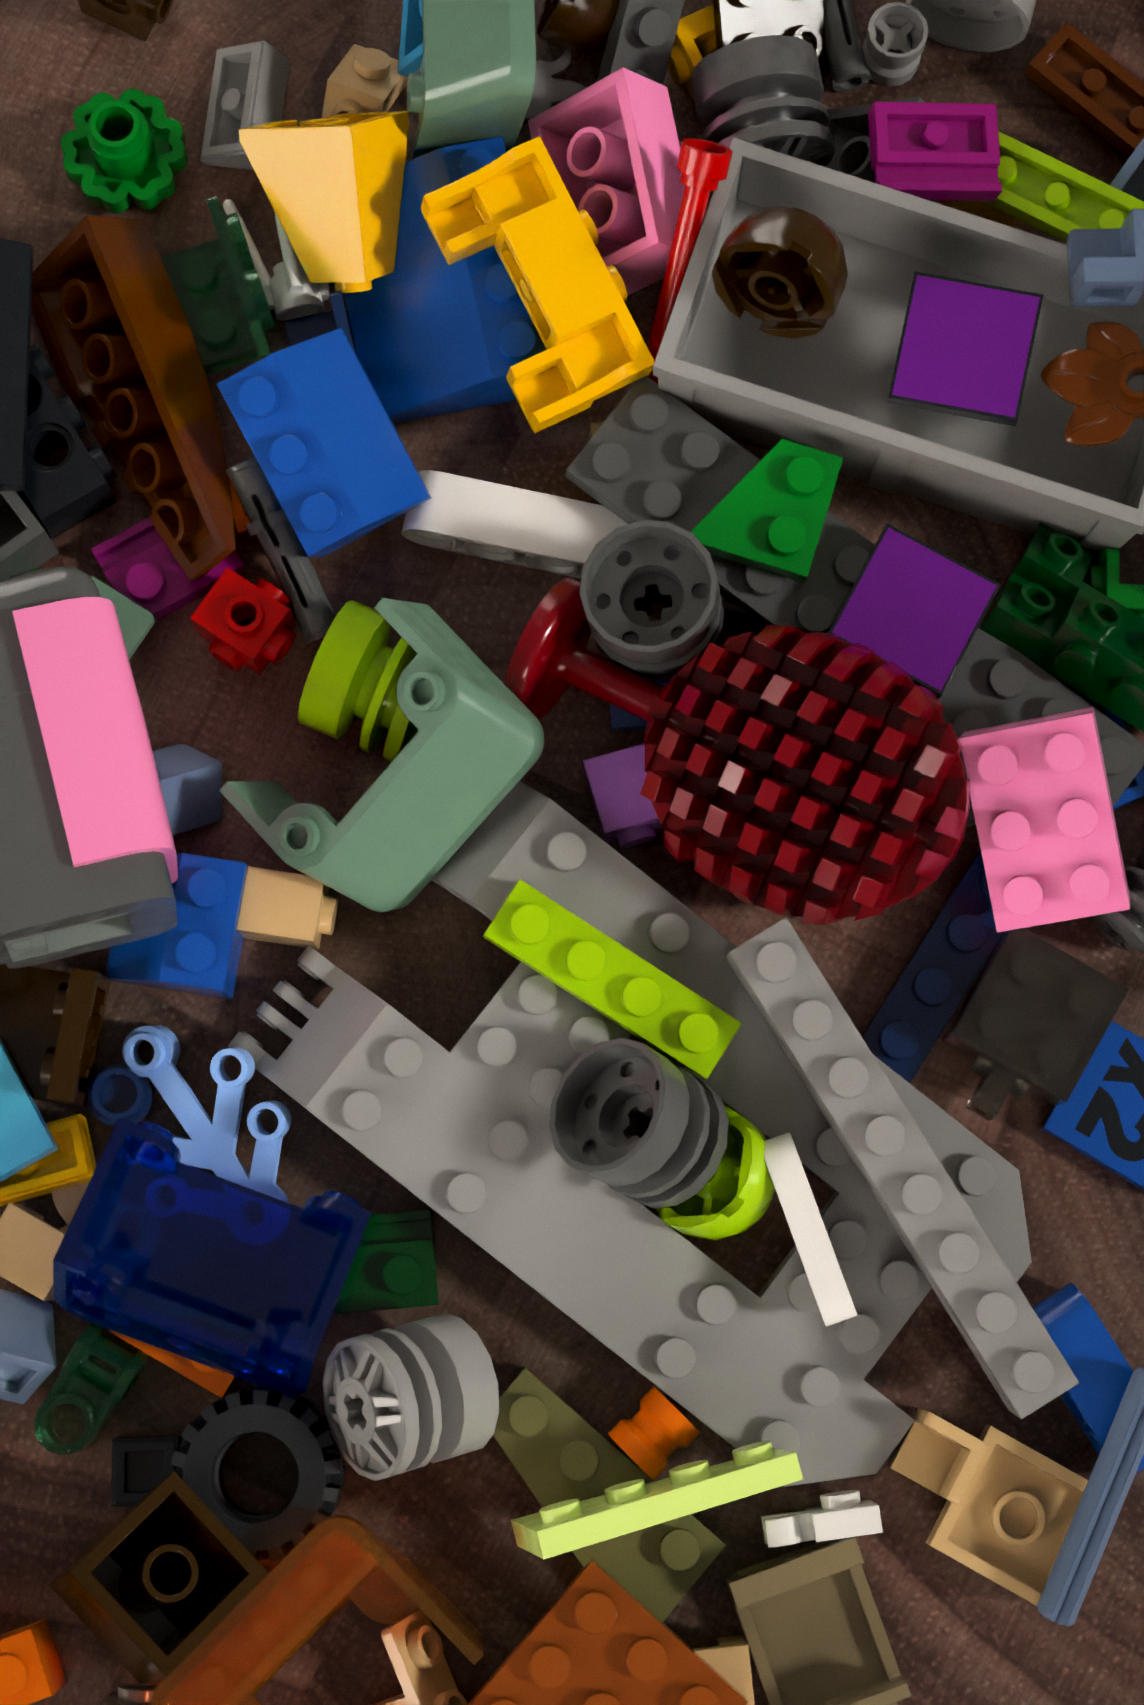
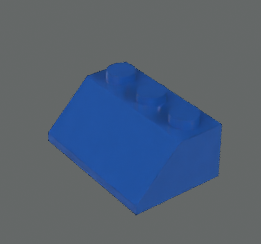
(324, 442)

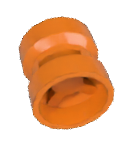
(653, 1433)

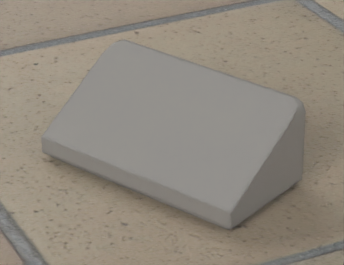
(244, 92)

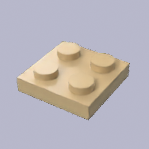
(1010, 1516)

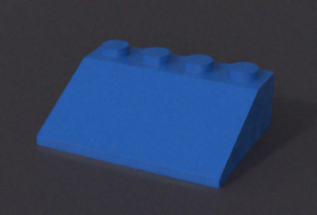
(438, 331)

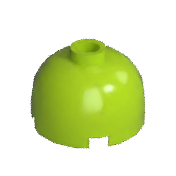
(734, 1194)

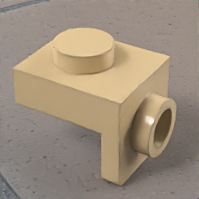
(363, 83)

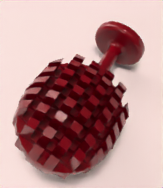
(776, 761)

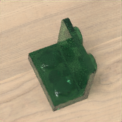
(222, 295)

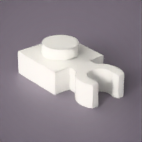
(838, 1517)

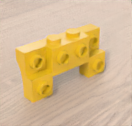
(557, 273)

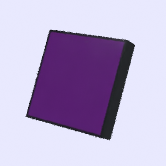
(965, 348)
(915, 608)

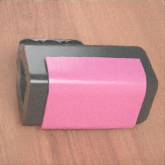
(79, 784)

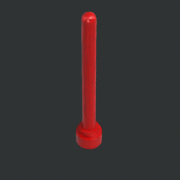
(701, 168)

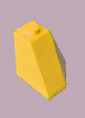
(335, 191)

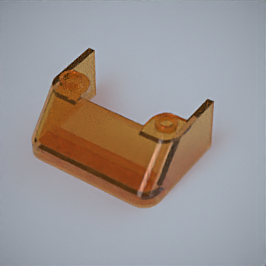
(298, 1596)

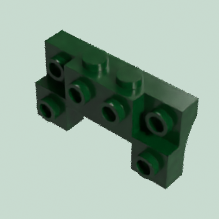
(1071, 626)

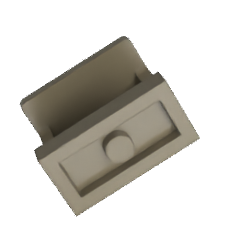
(816, 1628)

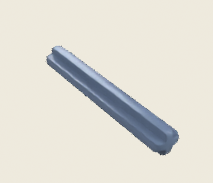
(1097, 1509)

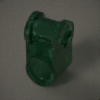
(90, 1388)

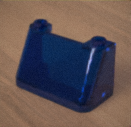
(206, 1262)

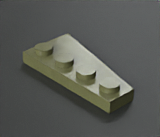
(569, 1459)

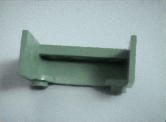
(473, 72)
(435, 792)

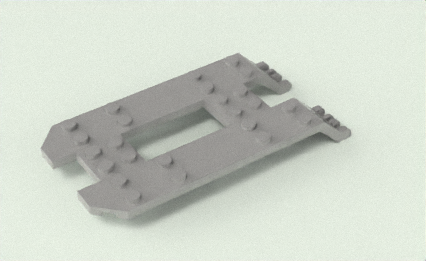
(479, 1151)

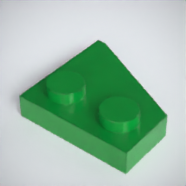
(775, 512)

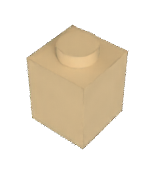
(285, 908)

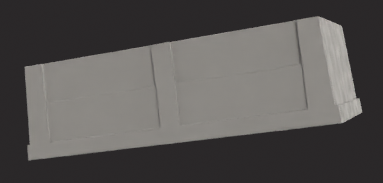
(837, 383)

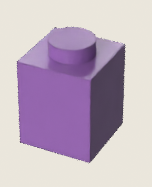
(615, 797)

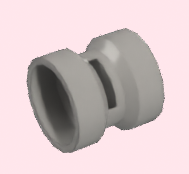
(894, 29)

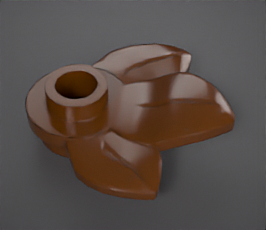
(1097, 384)

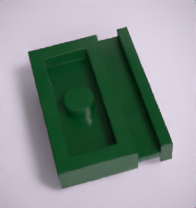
(393, 1265)

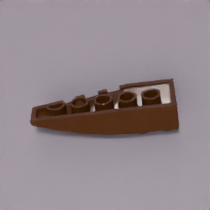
(140, 376)

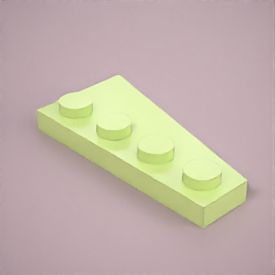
(639, 1505)

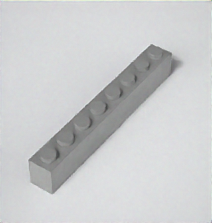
(902, 1170)

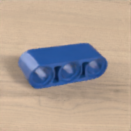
(1092, 1358)

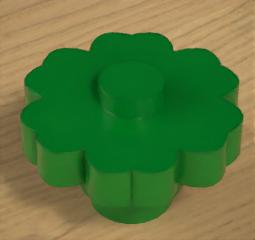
(124, 151)

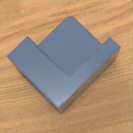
(1107, 264)
(189, 786)
(25, 1345)

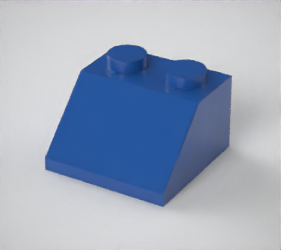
(204, 946)

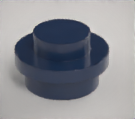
(119, 1094)

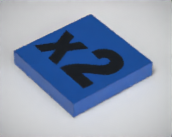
(1107, 1107)

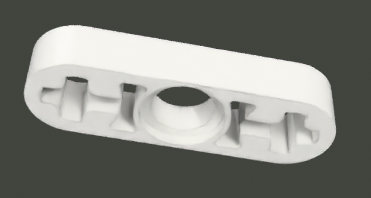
(808, 1230)

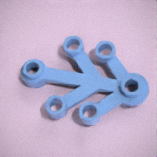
(213, 1141)

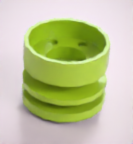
(358, 678)

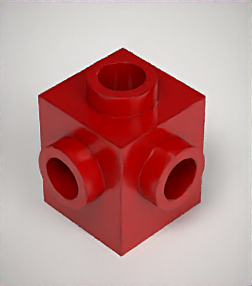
(245, 622)

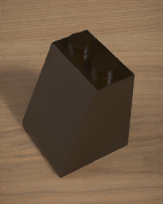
(159, 1580)

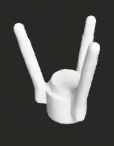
(289, 288)

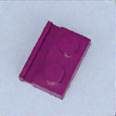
(936, 149)
(149, 574)

